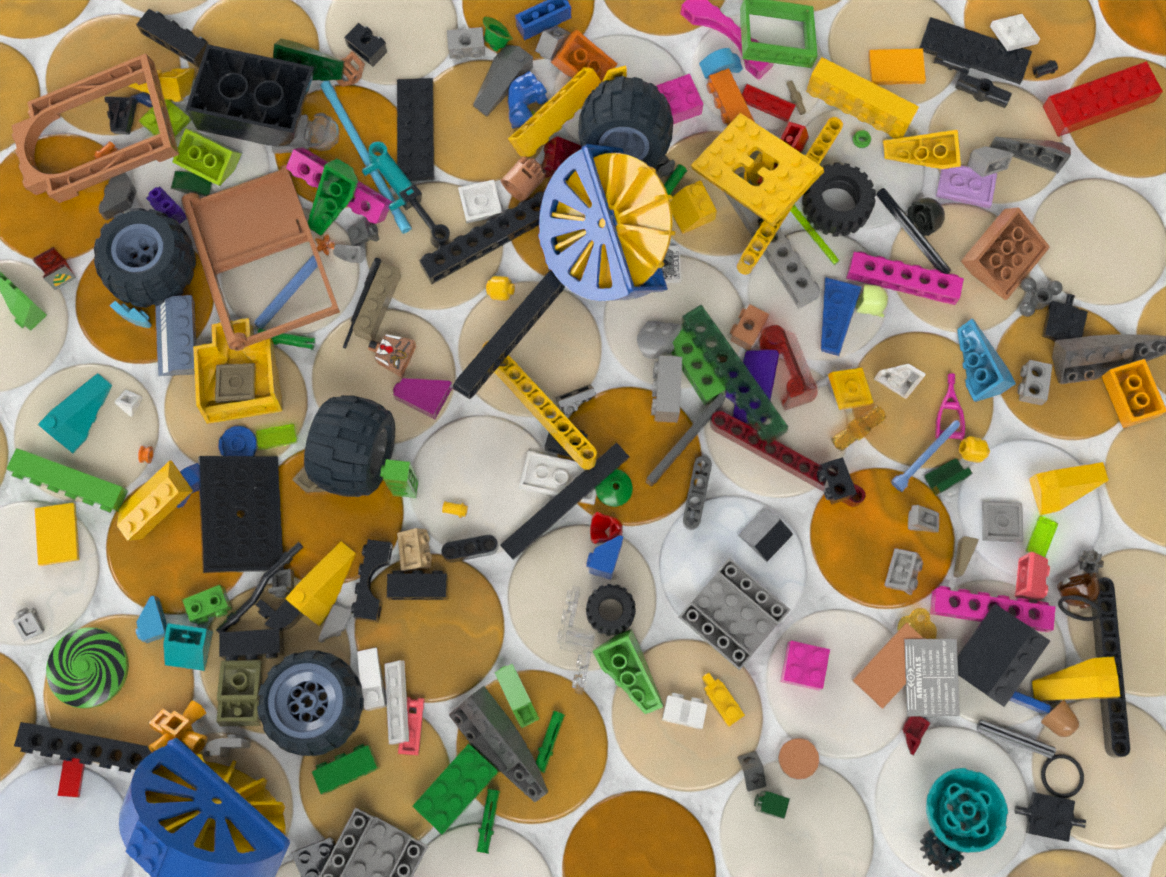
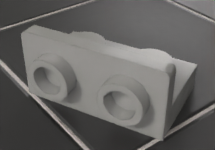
(904, 571)

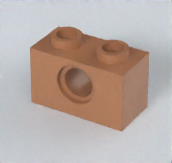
(753, 317)

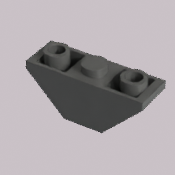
(118, 196)

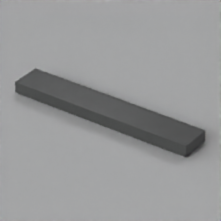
(685, 440)

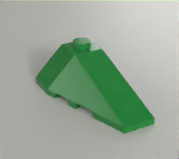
(333, 195)

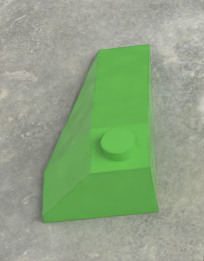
(626, 665)

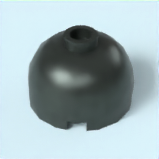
(927, 215)

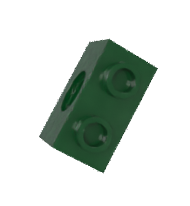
(771, 804)

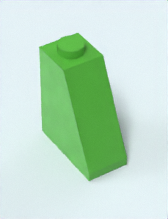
(516, 695)

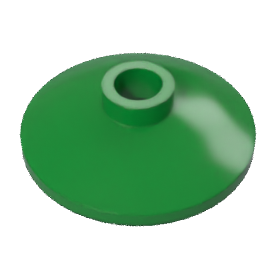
(613, 497)

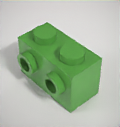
(207, 605)

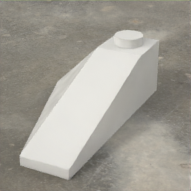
(900, 379)

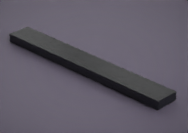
(564, 501)

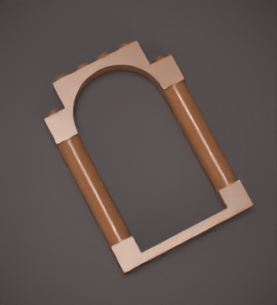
(50, 106)

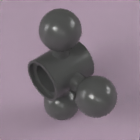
(1029, 285)

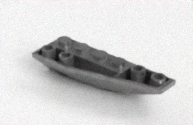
(1093, 356)
(499, 742)

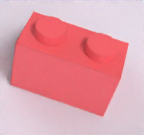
(1032, 577)

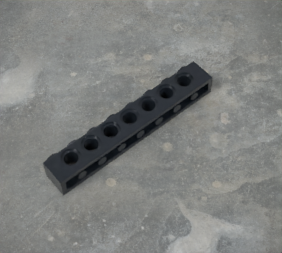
(484, 245)
(29, 733)

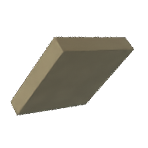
(235, 382)

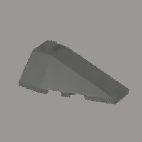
(506, 67)

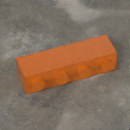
(727, 96)

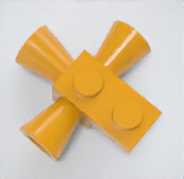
(179, 726)

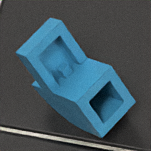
(719, 61)

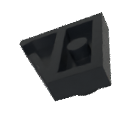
(121, 113)

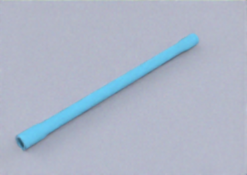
(331, 95)

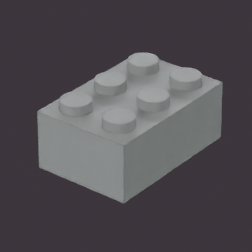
(667, 389)

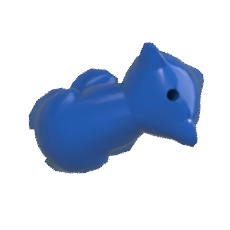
(521, 93)

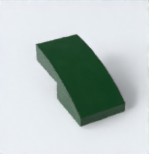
(190, 182)

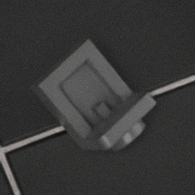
(362, 233)
(282, 583)

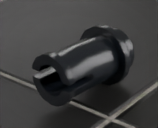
(1049, 67)

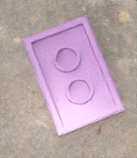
(966, 186)

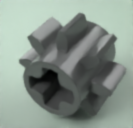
(1090, 561)

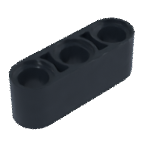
(460, 545)

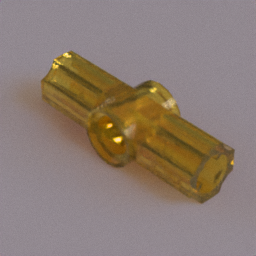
(858, 428)

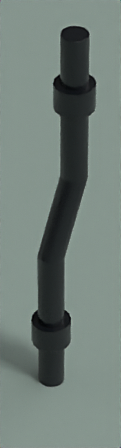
(234, 617)

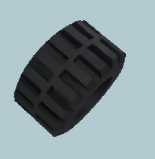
(618, 594)

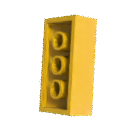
(152, 502)

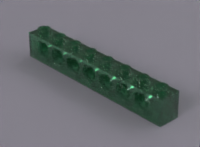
(700, 318)

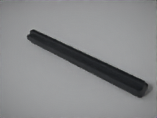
(913, 231)

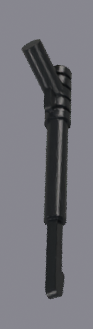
(367, 284)

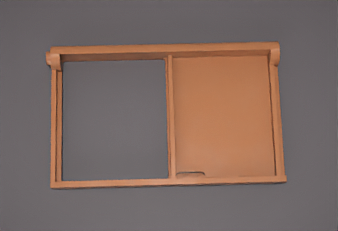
(247, 226)

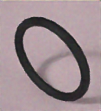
(1071, 597)
(1043, 776)

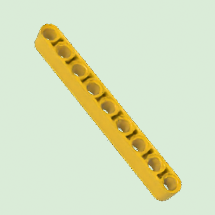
(544, 410)

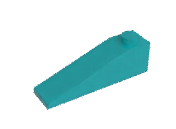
(74, 416)

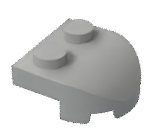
(657, 338)
(222, 746)

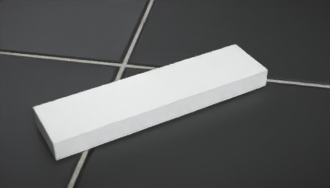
(396, 702)

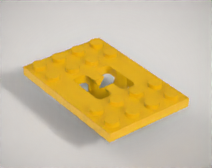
(779, 187)

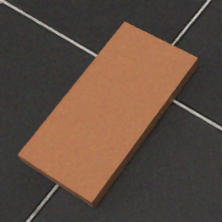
(886, 671)

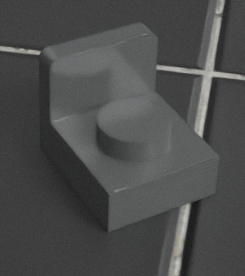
(665, 167)

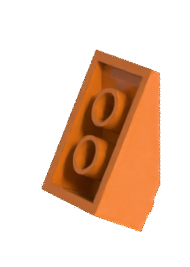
(579, 53)

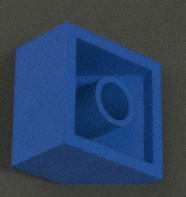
(604, 558)

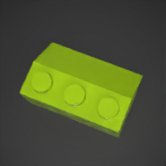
(206, 157)

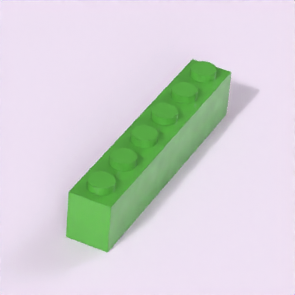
(67, 480)

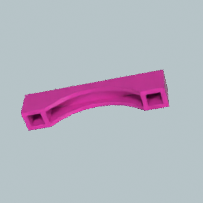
(705, 14)

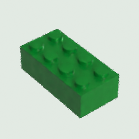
(455, 789)

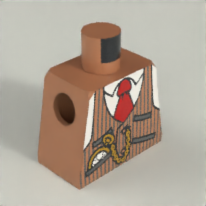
(393, 353)

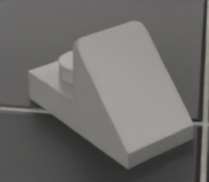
(923, 519)

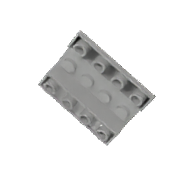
(734, 613)
(373, 850)

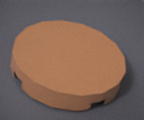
(798, 758)

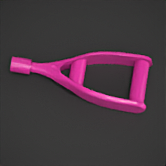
(951, 405)

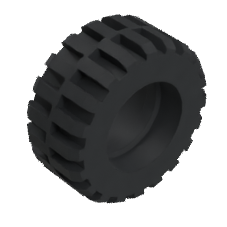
(835, 221)

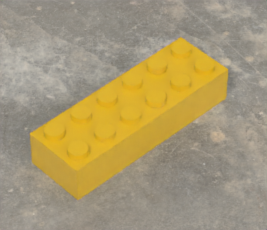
(861, 98)

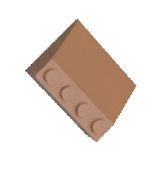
(1006, 252)

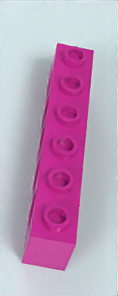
(379, 204)
(913, 285)
(940, 606)

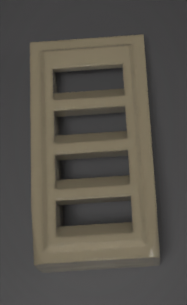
(965, 550)

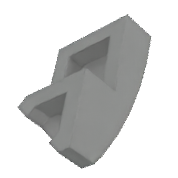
(335, 623)

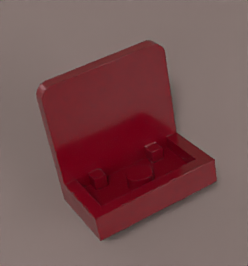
(556, 152)

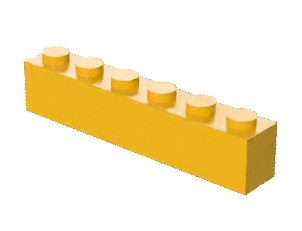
(554, 113)

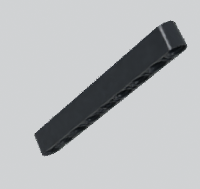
(508, 336)
(1111, 637)

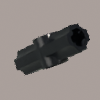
(973, 86)

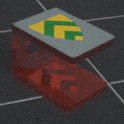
(55, 268)

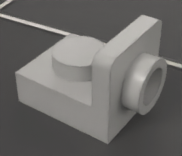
(27, 623)

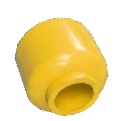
(500, 288)
(974, 449)

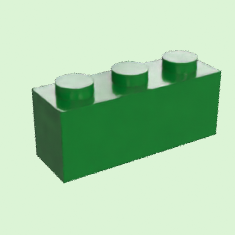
(345, 769)

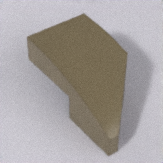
(302, 480)

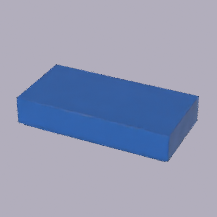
(1030, 703)

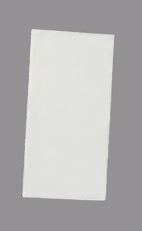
(550, 475)

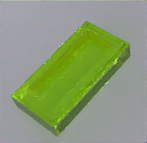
(276, 436)
(1041, 536)

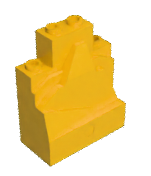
(267, 384)

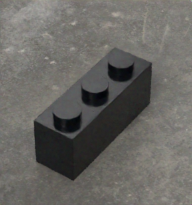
(417, 585)
(251, 644)

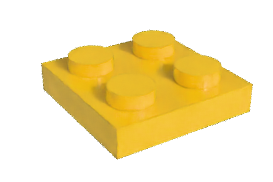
(850, 388)

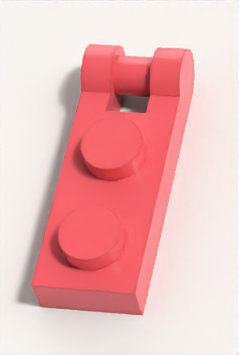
(414, 726)

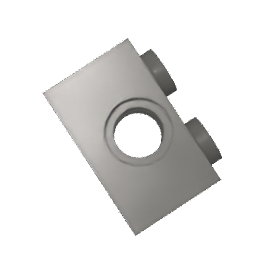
(470, 36)

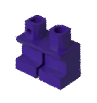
(164, 203)

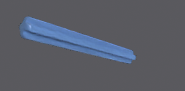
(286, 293)

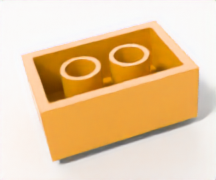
(1134, 393)

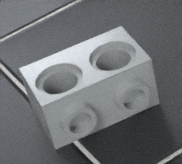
(1039, 384)

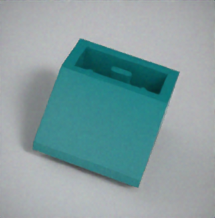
(186, 646)

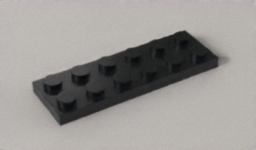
(981, 51)
(415, 128)

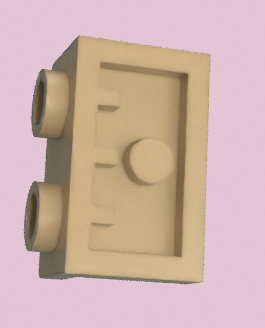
(414, 549)

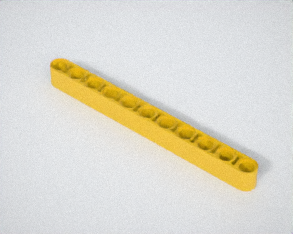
(820, 148)

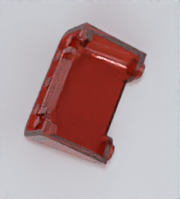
(801, 387)

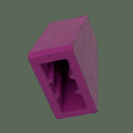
(423, 394)

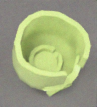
(872, 300)

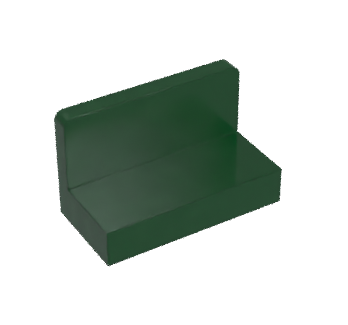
(947, 476)

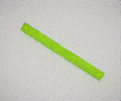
(814, 235)

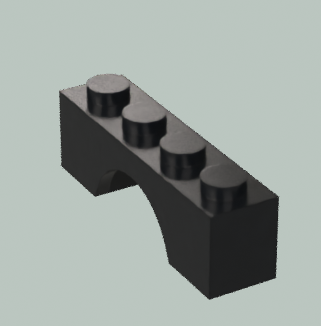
(376, 555)

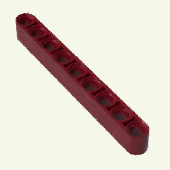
(776, 457)

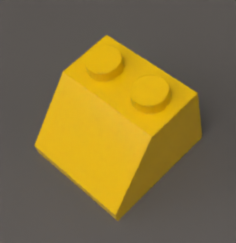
(692, 207)

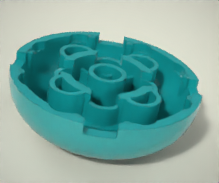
(983, 798)

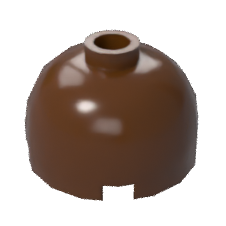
(1080, 585)

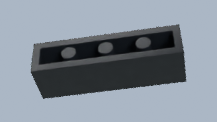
(172, 37)

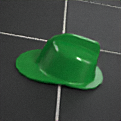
(496, 33)

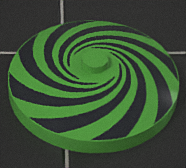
(87, 668)

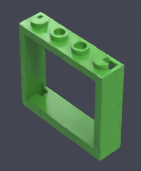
(776, 53)

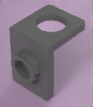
(753, 773)

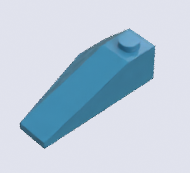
(984, 368)

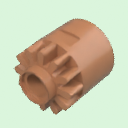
(523, 178)

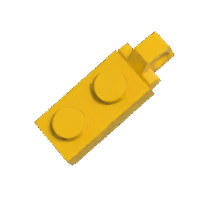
(722, 700)

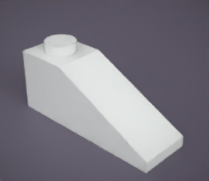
(371, 679)

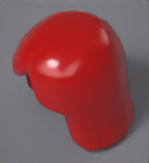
(600, 523)

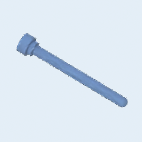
(900, 482)

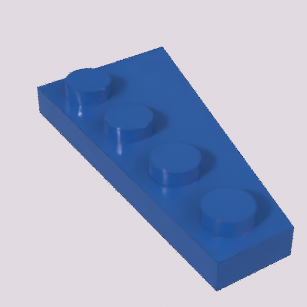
(838, 309)

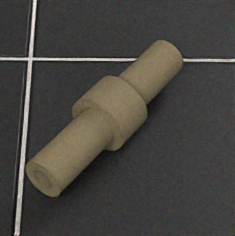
(796, 97)

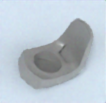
(350, 253)

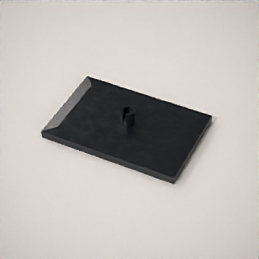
(245, 488)

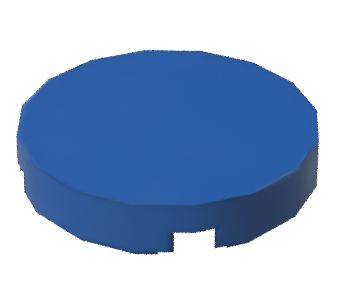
(238, 442)

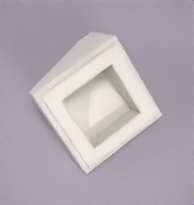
(128, 402)

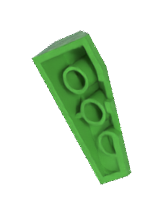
(23, 308)

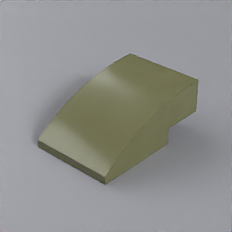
(238, 693)

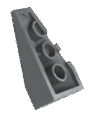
(1042, 153)

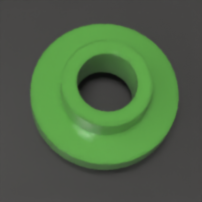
(864, 135)

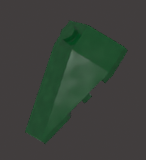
(325, 66)

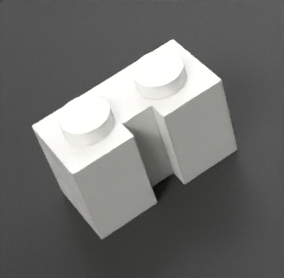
(684, 711)

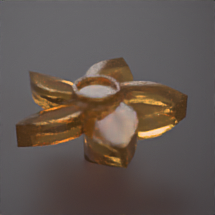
(324, 244)

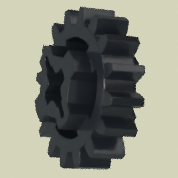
(939, 853)

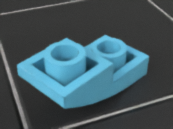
(132, 315)

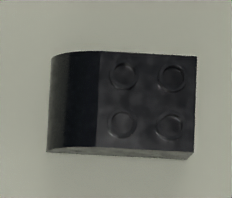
(248, 96)

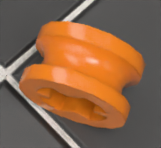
(145, 454)

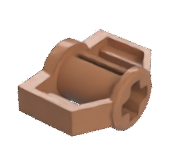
(352, 80)

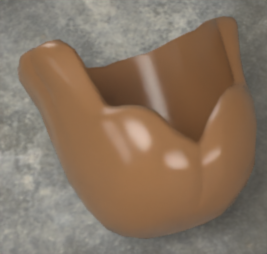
(1061, 720)

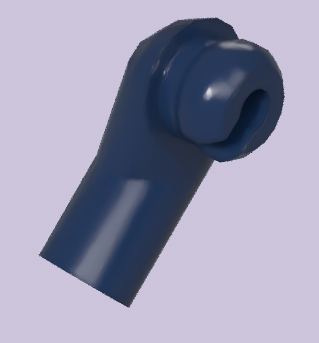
(143, 98)

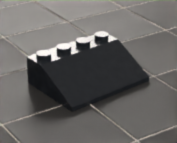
(1000, 654)

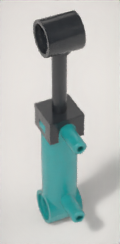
(408, 194)

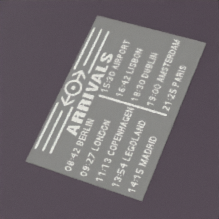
(932, 677)

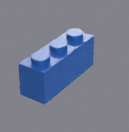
(542, 17)

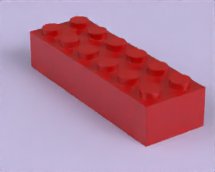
(1102, 99)

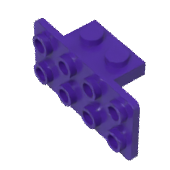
(762, 366)

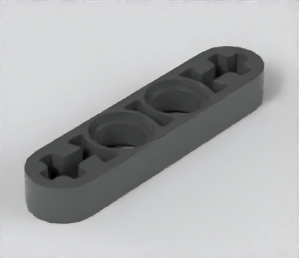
(695, 492)

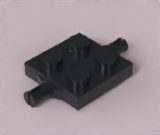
(1064, 320)
(1050, 816)

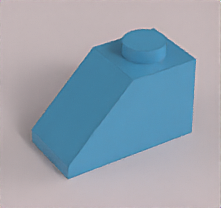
(151, 621)

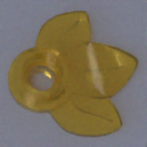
(925, 628)

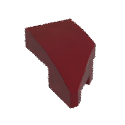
(913, 732)

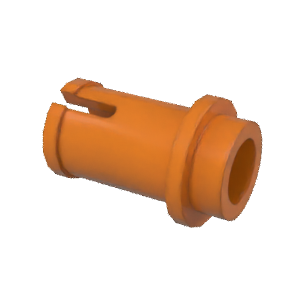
(107, 149)

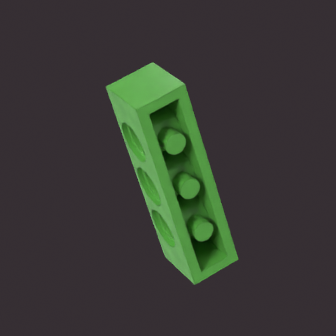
(706, 392)
(400, 478)

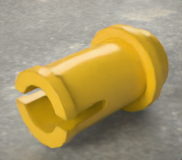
(455, 509)

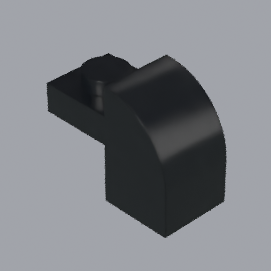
(283, 618)

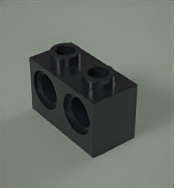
(841, 480)

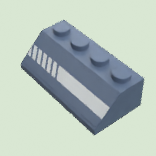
(176, 336)

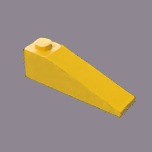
(174, 83)

